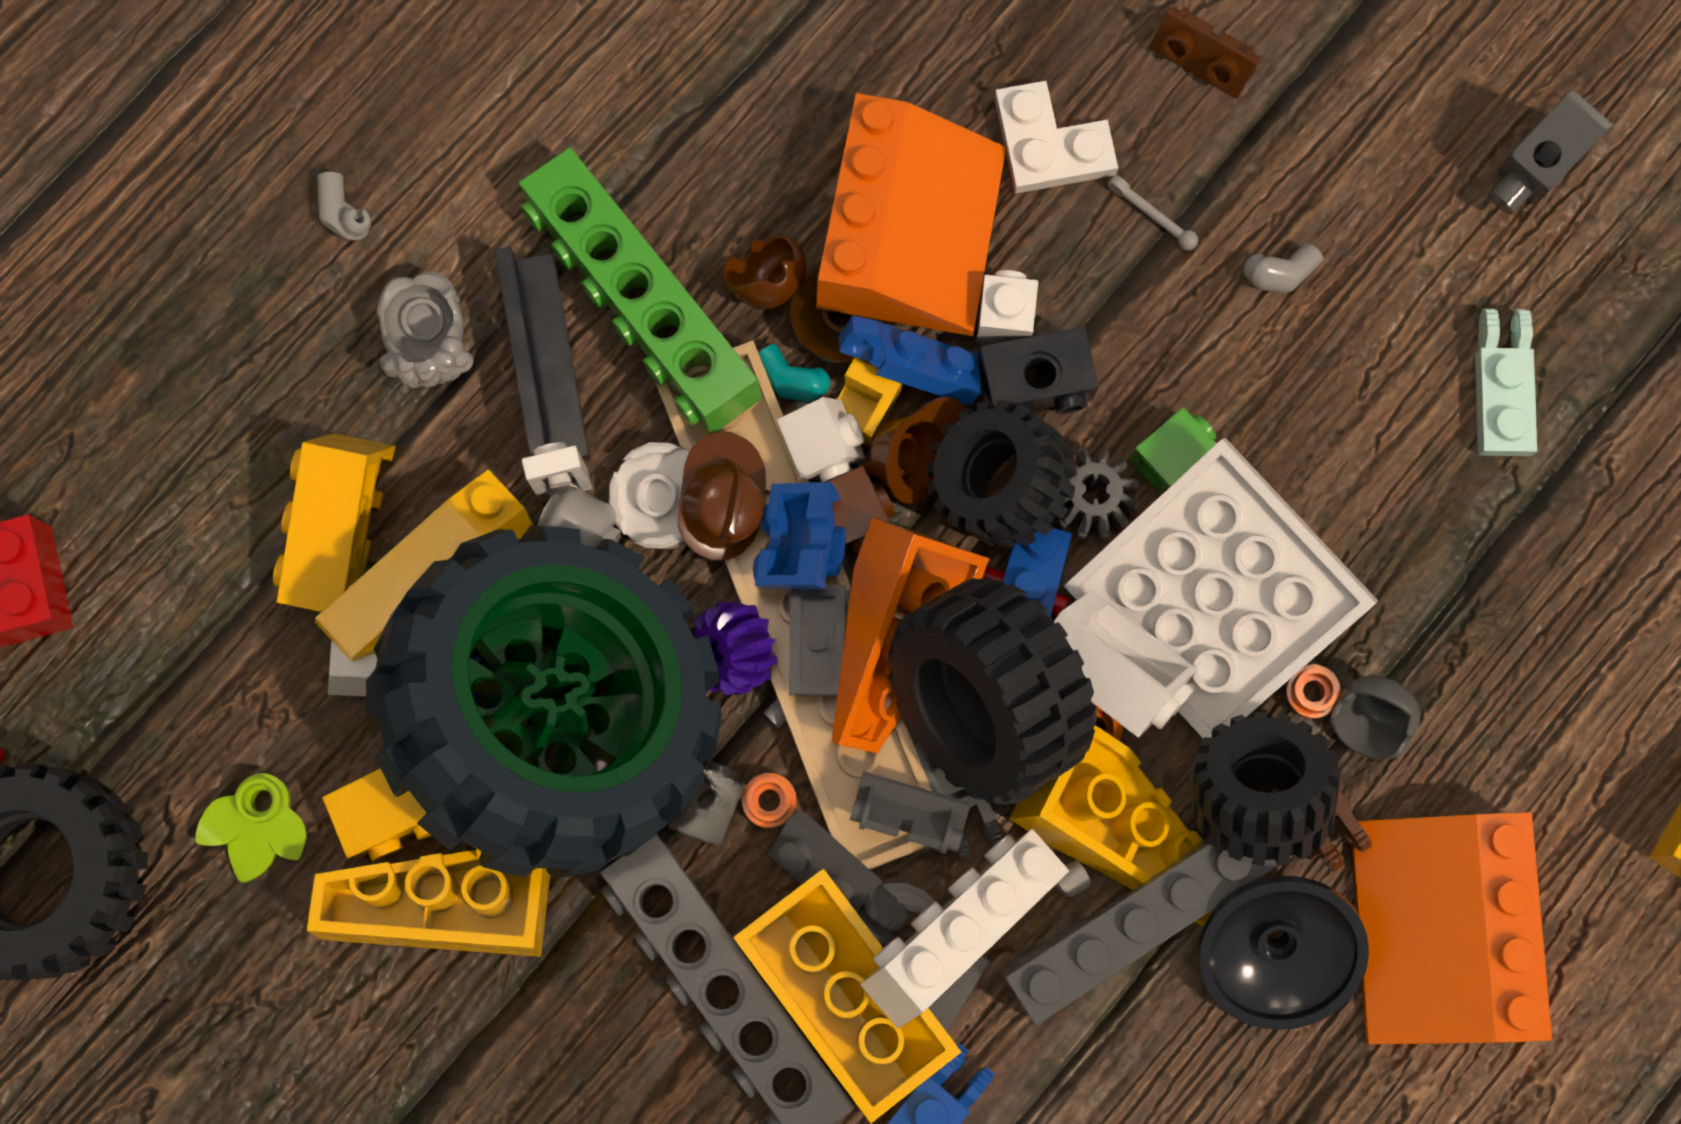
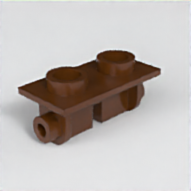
(1191, 45)

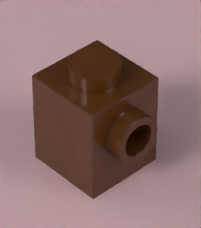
(858, 505)

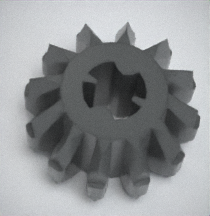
(1113, 500)

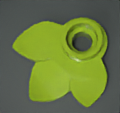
(251, 834)

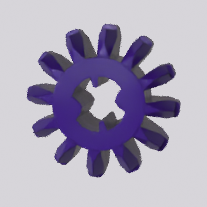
(738, 645)

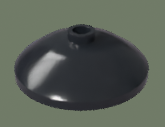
(1289, 977)

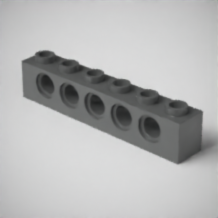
(655, 865)

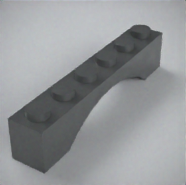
(1125, 930)

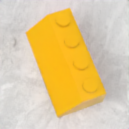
(814, 959)

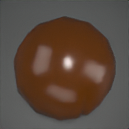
(767, 274)

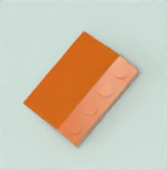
(910, 218)
(1452, 930)

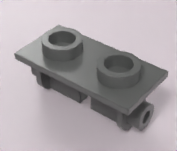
(896, 806)

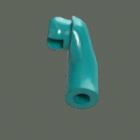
(793, 382)

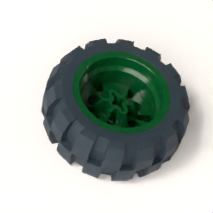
(471, 761)

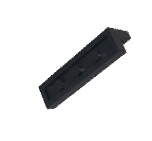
(542, 351)

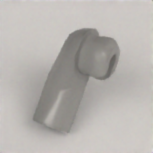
(336, 213)
(1282, 274)

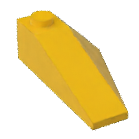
(364, 608)

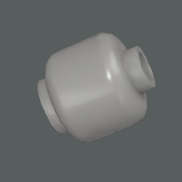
(584, 512)

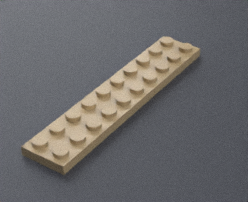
(831, 768)

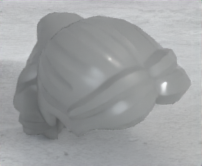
(422, 330)

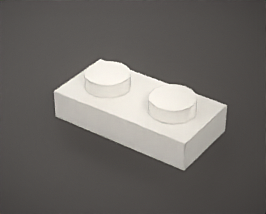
(556, 470)

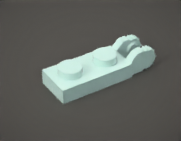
(1505, 387)

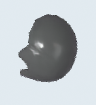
(1376, 717)

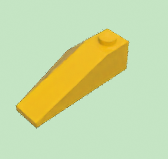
(1109, 816)

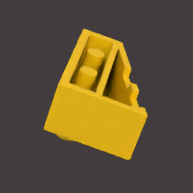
(373, 818)

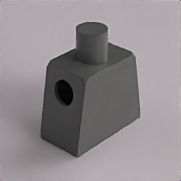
(1555, 145)

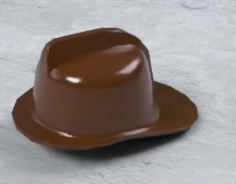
(904, 445)
(721, 496)

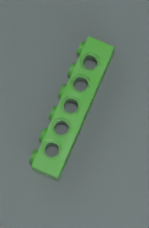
(569, 187)

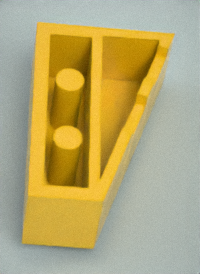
(328, 519)

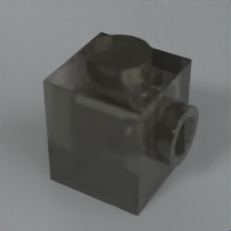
(713, 807)

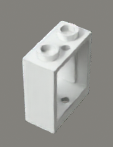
(1129, 669)

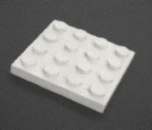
(1227, 585)

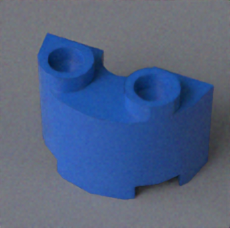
(802, 537)

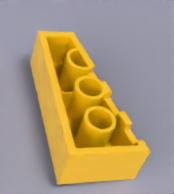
(432, 905)

